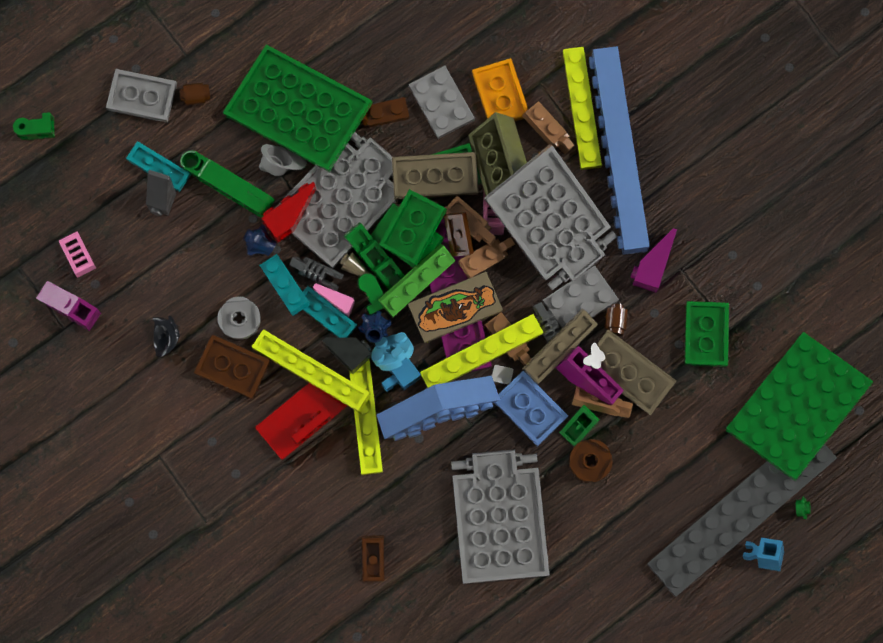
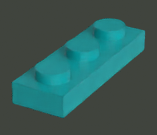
(150, 160)
(284, 284)
(328, 315)

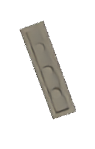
(560, 346)

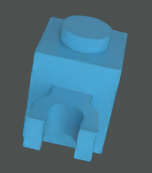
(404, 376)
(768, 553)

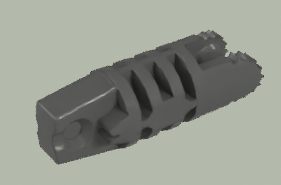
(316, 271)
(546, 321)

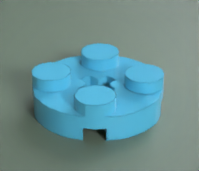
(399, 347)

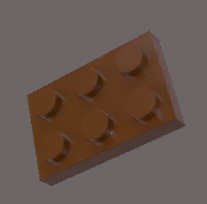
(232, 366)

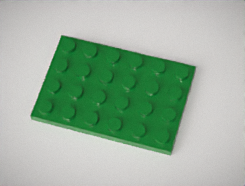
(297, 108)
(799, 406)

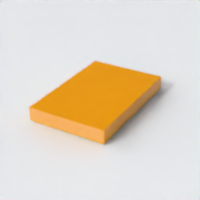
(500, 89)

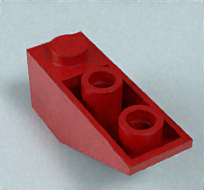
(286, 217)

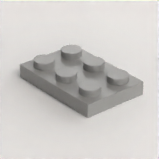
(141, 95)
(441, 102)
(586, 292)

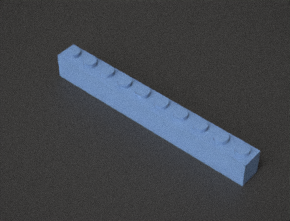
(620, 151)

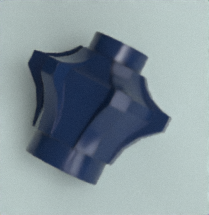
(259, 241)
(374, 327)

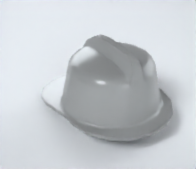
(279, 160)

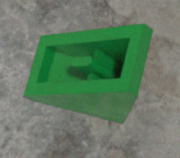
(579, 426)

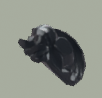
(165, 335)

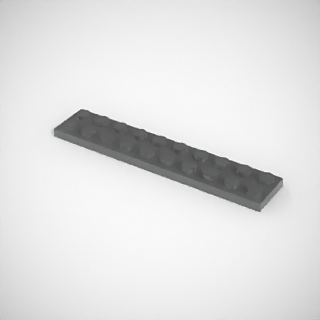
(730, 522)

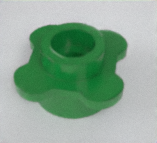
(802, 507)

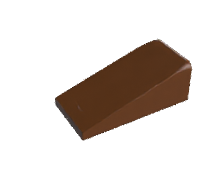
(373, 557)

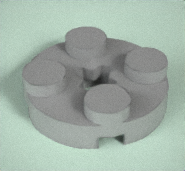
(229, 311)

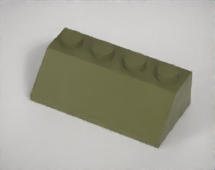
(497, 150)

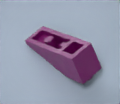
(652, 266)
(586, 377)

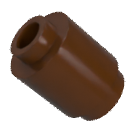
(195, 93)
(616, 319)

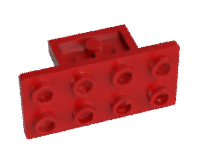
(299, 419)

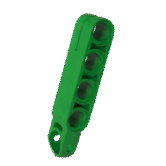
(226, 183)

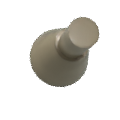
(352, 264)

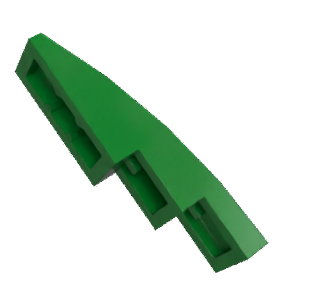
(374, 256)

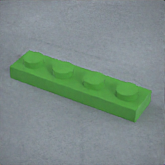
(416, 280)

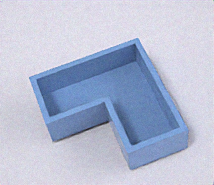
(438, 405)

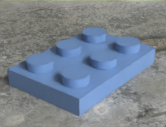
(530, 408)

